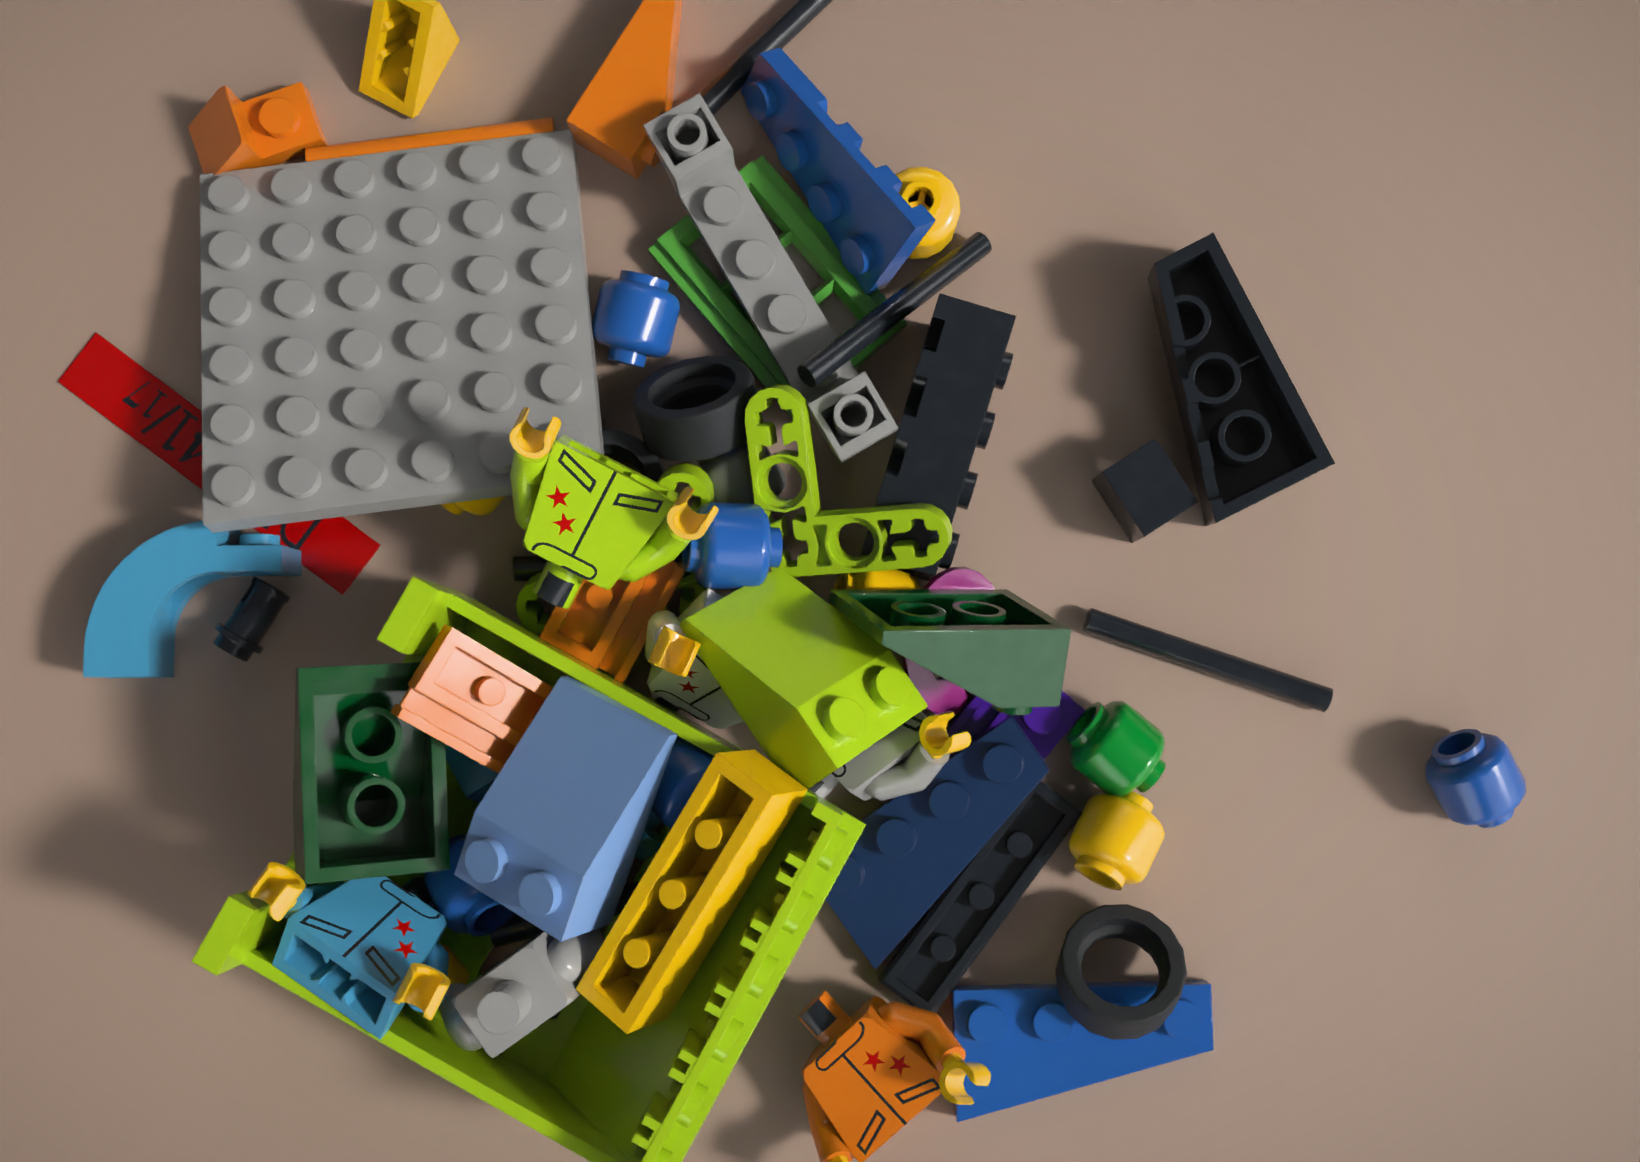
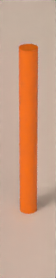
(431, 139)

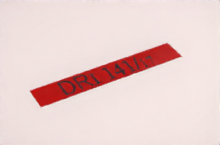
(173, 432)

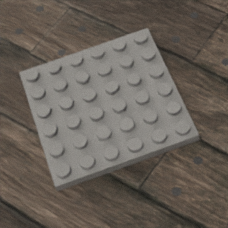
(389, 327)

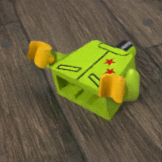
(593, 514)

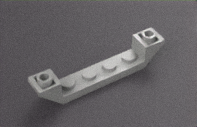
(762, 275)

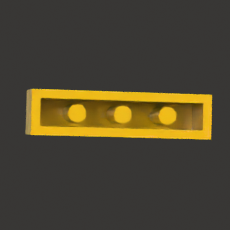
(691, 889)

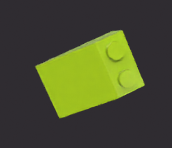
(802, 675)

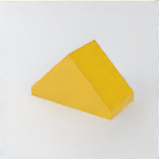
(406, 52)

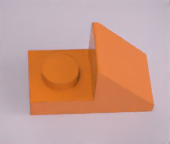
(255, 131)

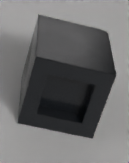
(1144, 490)

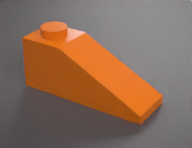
(631, 89)

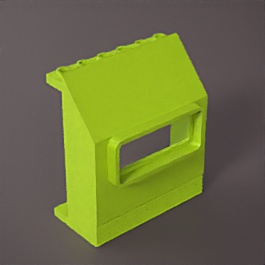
(579, 1072)

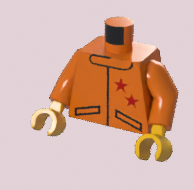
(877, 1073)

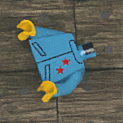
(359, 944)

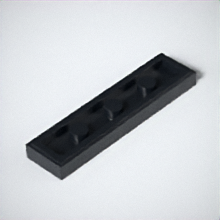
(978, 901)

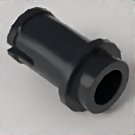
(250, 620)

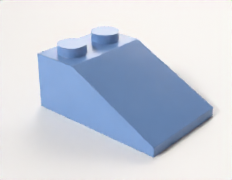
(568, 811)

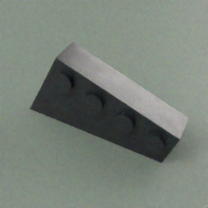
(1230, 387)
(946, 419)

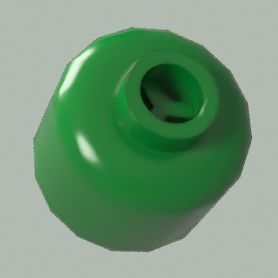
(1117, 748)

